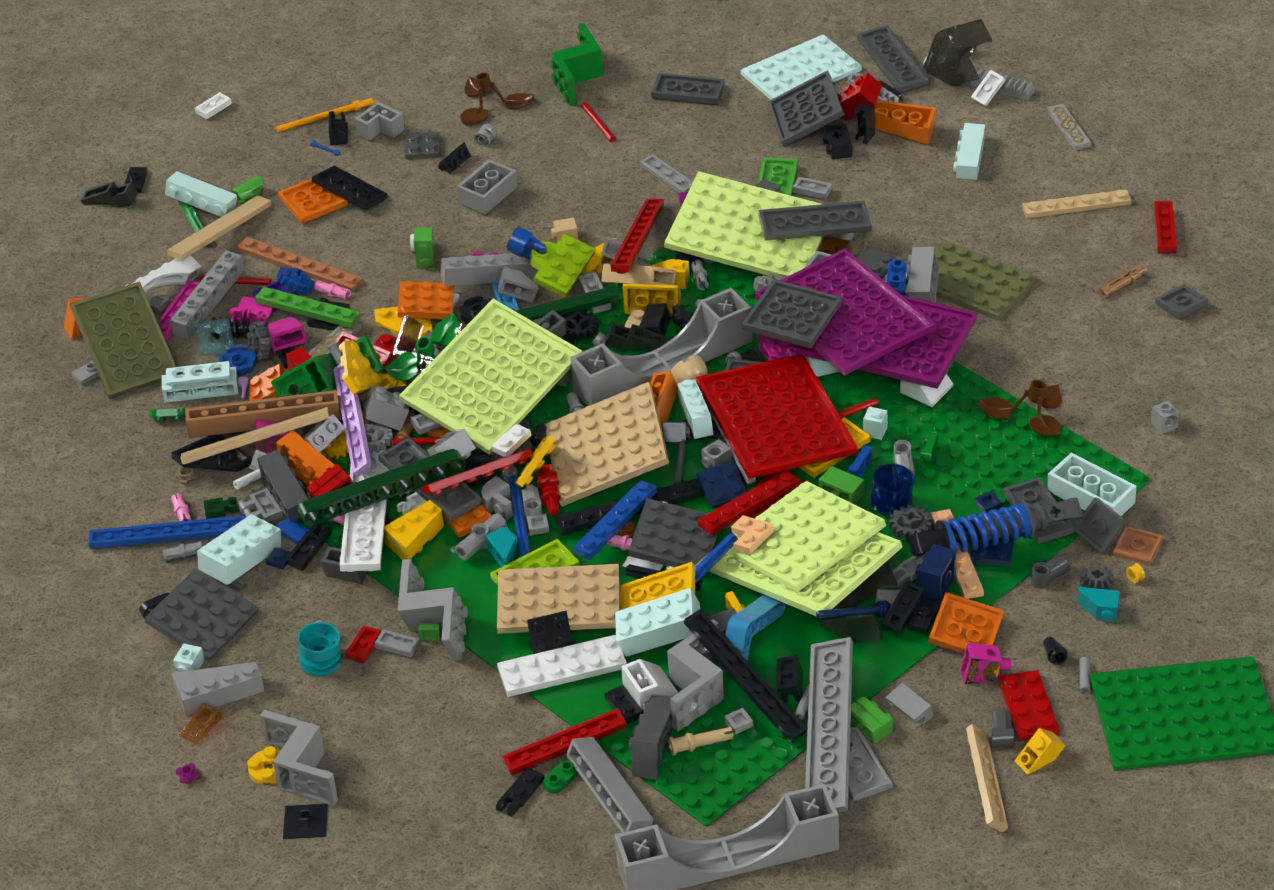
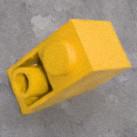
(1040, 751)

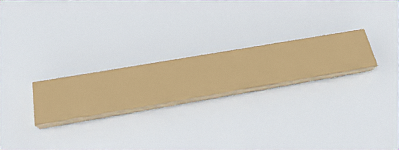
(218, 228)
(256, 435)

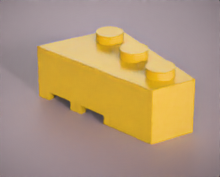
(411, 531)

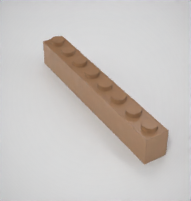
(243, 415)

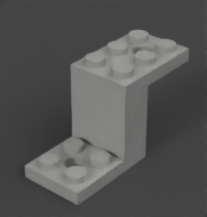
(432, 606)
(698, 679)
(298, 758)

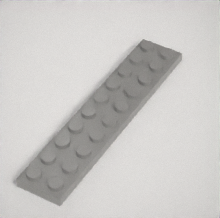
(830, 719)

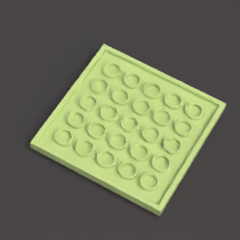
(809, 535)

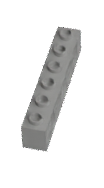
(207, 294)

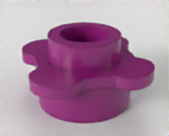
(187, 773)

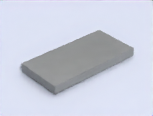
(865, 770)

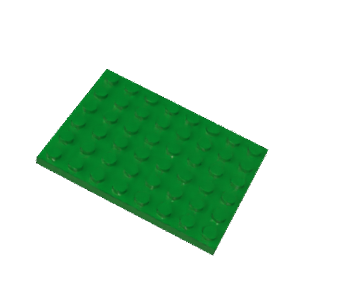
(1184, 713)

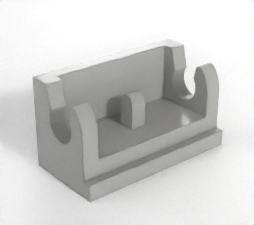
(910, 704)

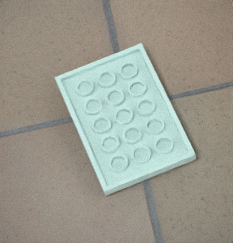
(798, 65)

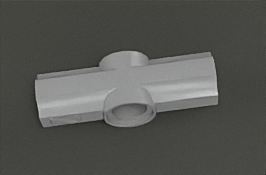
(477, 538)

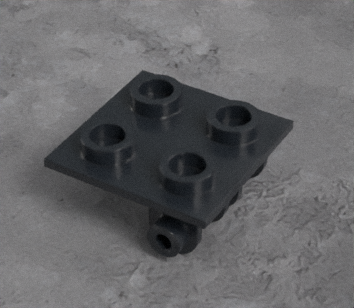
(549, 632)

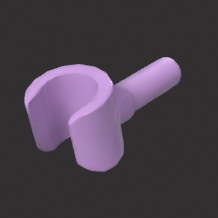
(244, 384)

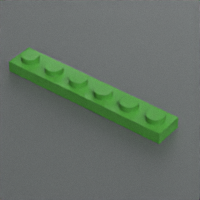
(307, 307)

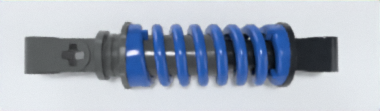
(1015, 521)

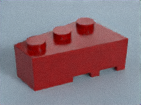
(863, 91)

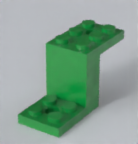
(576, 64)
(318, 374)

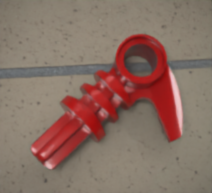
(548, 485)

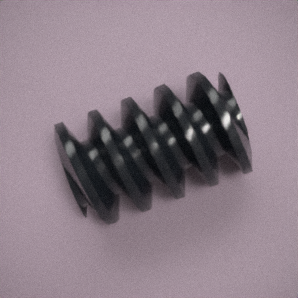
(237, 328)

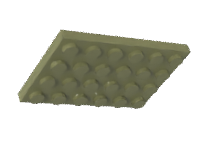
(979, 280)
(123, 339)

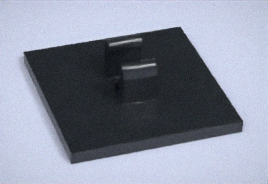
(305, 821)

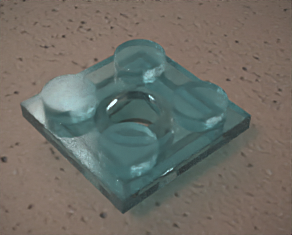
(223, 328)

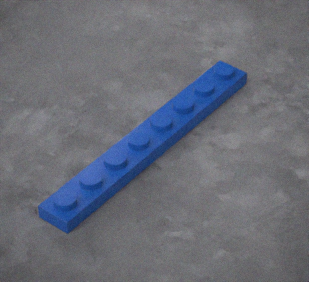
(161, 532)

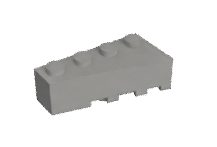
(216, 685)

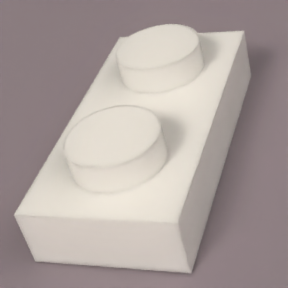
(988, 88)
(213, 105)
(511, 440)

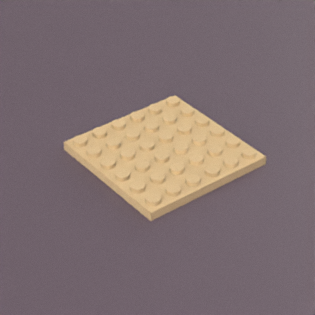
(607, 443)

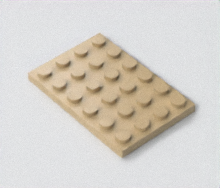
(585, 591)

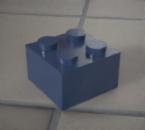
(937, 572)

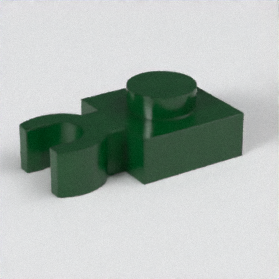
(218, 507)

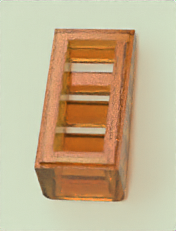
(203, 711)

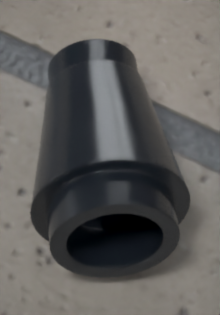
(1054, 651)

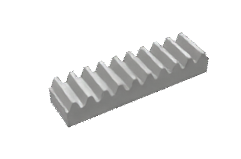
(1009, 87)

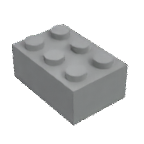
(487, 186)
(922, 274)

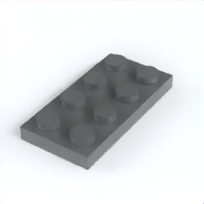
(688, 88)
(1035, 492)

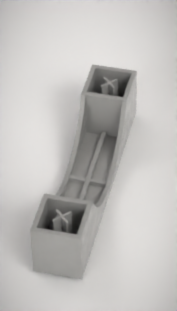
(709, 334)
(796, 828)

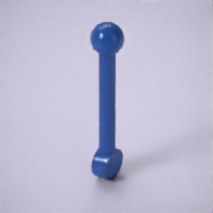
(314, 144)

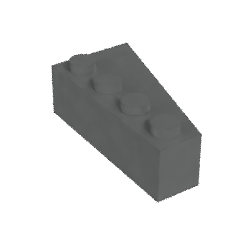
(282, 483)
(651, 737)

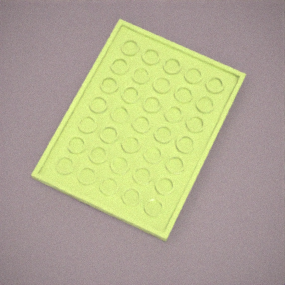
(724, 226)
(490, 375)
(825, 590)

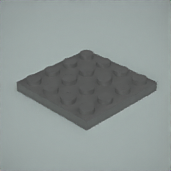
(806, 108)
(792, 313)
(670, 535)
(201, 614)

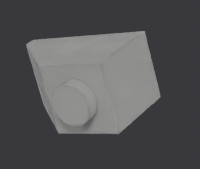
(517, 285)

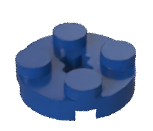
(246, 357)

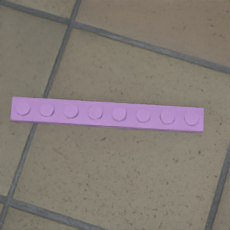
(353, 425)

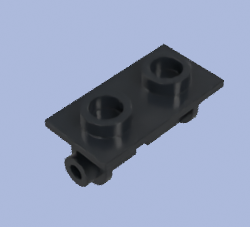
(455, 159)

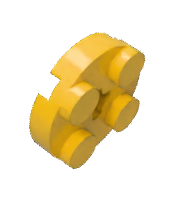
(257, 764)

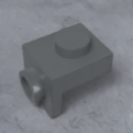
(676, 432)

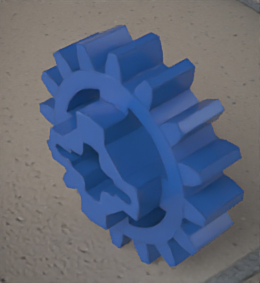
(295, 280)

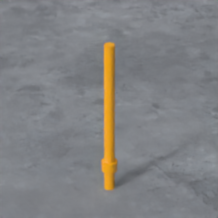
(356, 105)

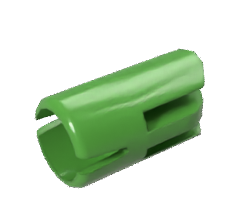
(248, 189)

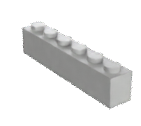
(482, 268)
(608, 785)

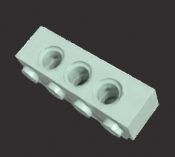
(206, 379)

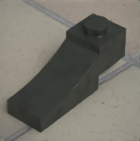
(110, 193)
(635, 337)

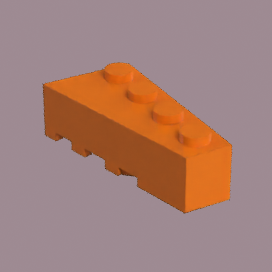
(905, 120)
(303, 457)

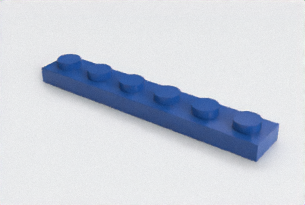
(615, 519)

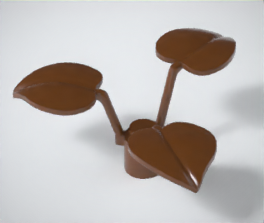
(481, 85)
(1038, 393)

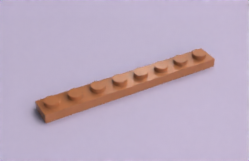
(310, 267)

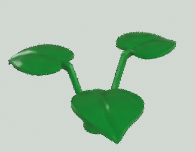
(405, 365)

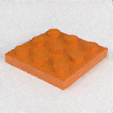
(310, 201)
(425, 300)
(964, 622)

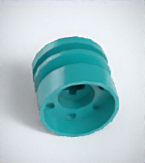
(319, 649)

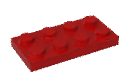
(1028, 704)

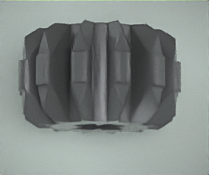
(1097, 577)

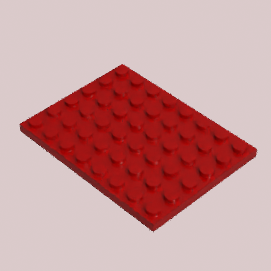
(776, 416)

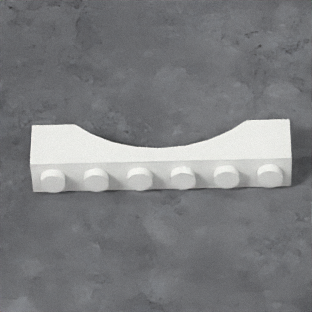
(171, 273)

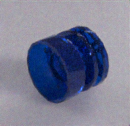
(891, 488)

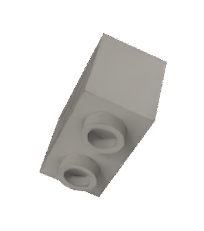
(324, 432)

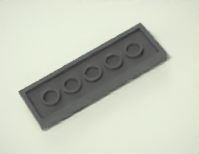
(893, 58)
(814, 220)
(452, 501)

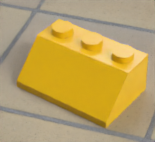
(639, 295)

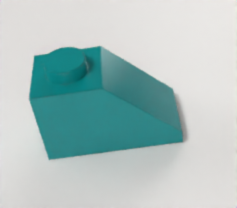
(502, 545)
(1100, 603)

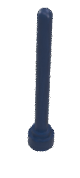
(880, 609)

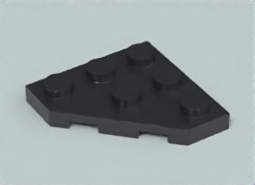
(229, 460)

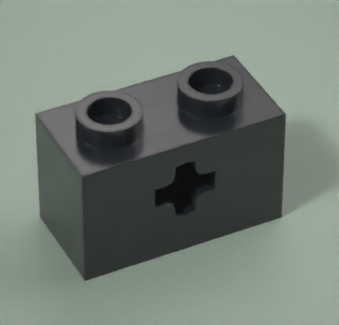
(837, 141)

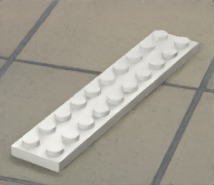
(364, 528)

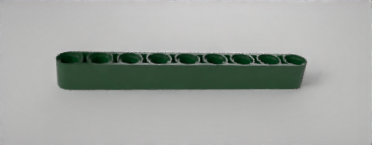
(381, 487)

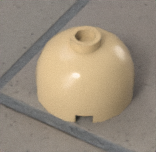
(690, 369)

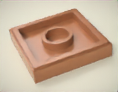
(1138, 545)

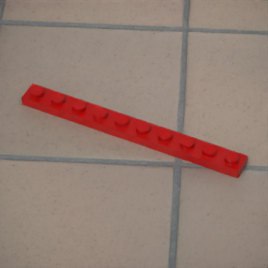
(637, 236)

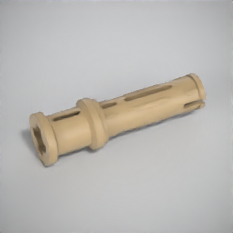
(691, 741)

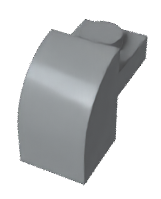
(497, 496)

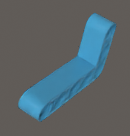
(751, 621)

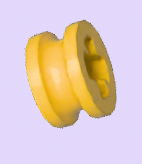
(1135, 573)

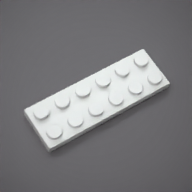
(561, 665)

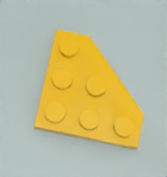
(389, 319)
(358, 373)
(544, 448)

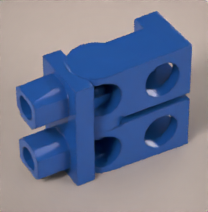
(897, 275)

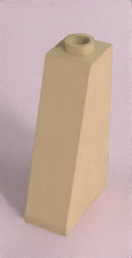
(640, 275)

